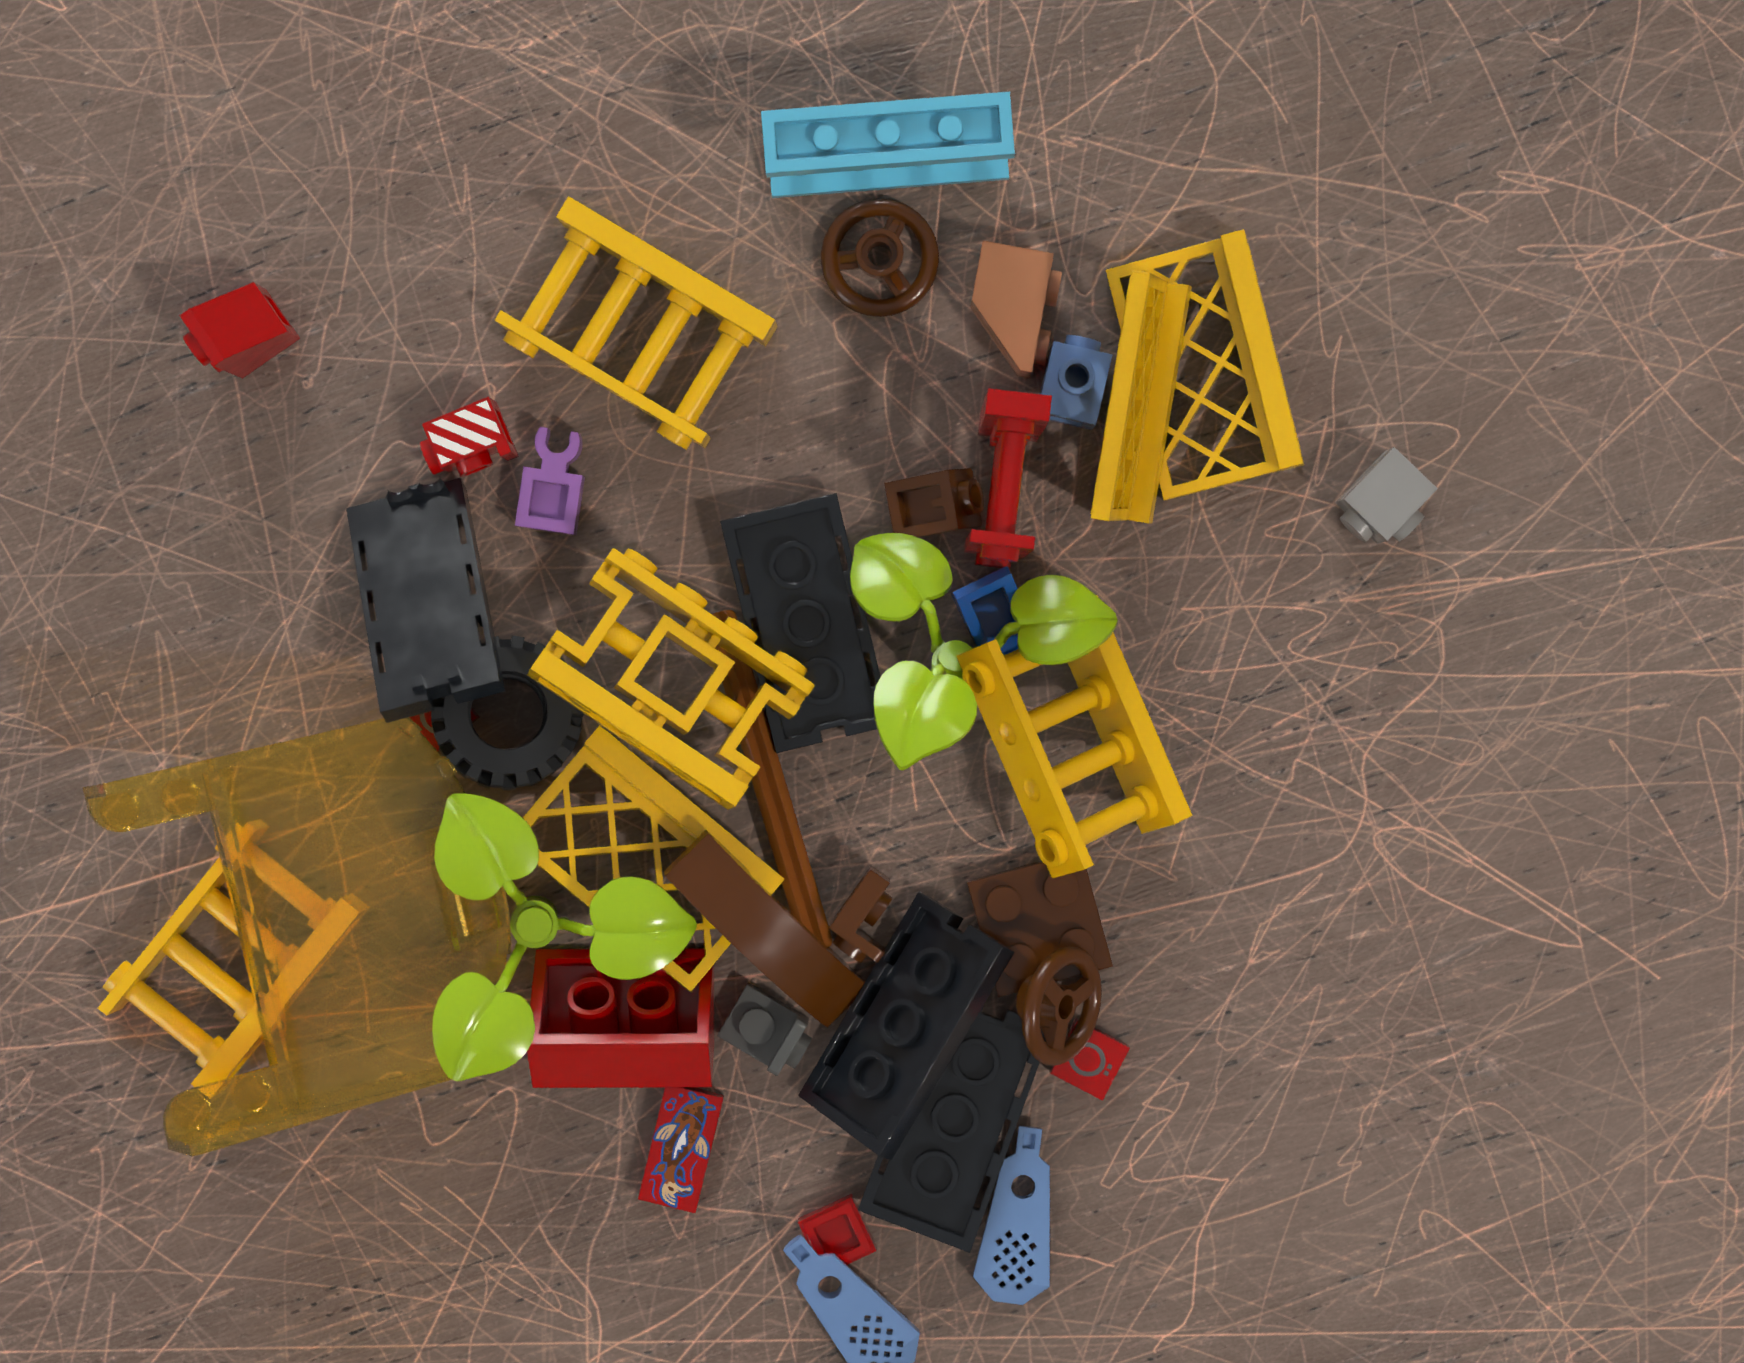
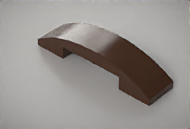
(764, 929)

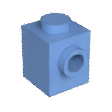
(1076, 380)

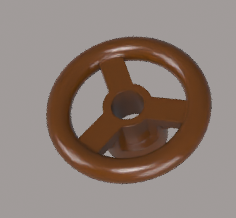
(835, 261)
(1052, 1005)

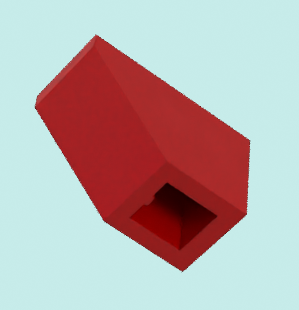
(238, 330)

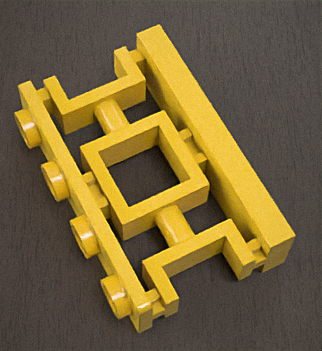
(644, 719)

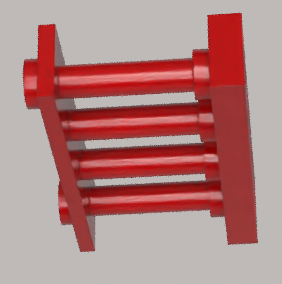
(1011, 422)

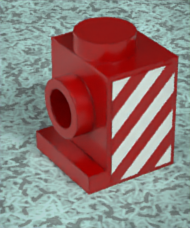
(467, 439)

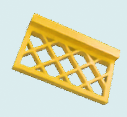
(1255, 352)
(1140, 399)
(664, 807)

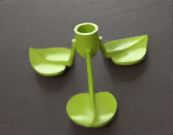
(934, 709)
(477, 853)

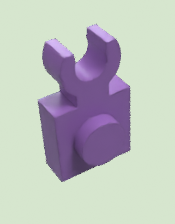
(551, 495)

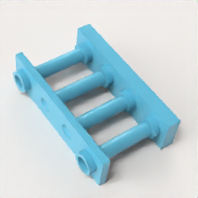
(888, 144)

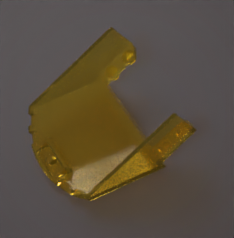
(333, 917)

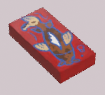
(681, 1147)

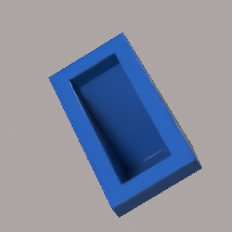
(986, 607)

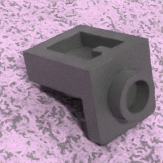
(766, 1029)

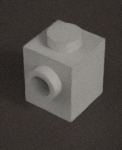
(1386, 499)

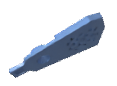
(1019, 1216)
(848, 1308)

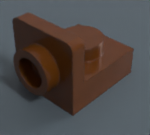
(935, 503)
(864, 904)

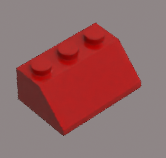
(619, 1030)

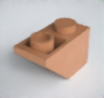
(1010, 301)

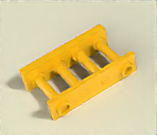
(636, 267)
(1127, 744)
(127, 984)

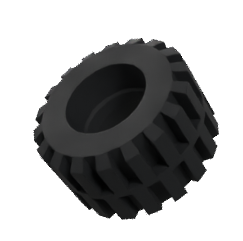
(516, 766)

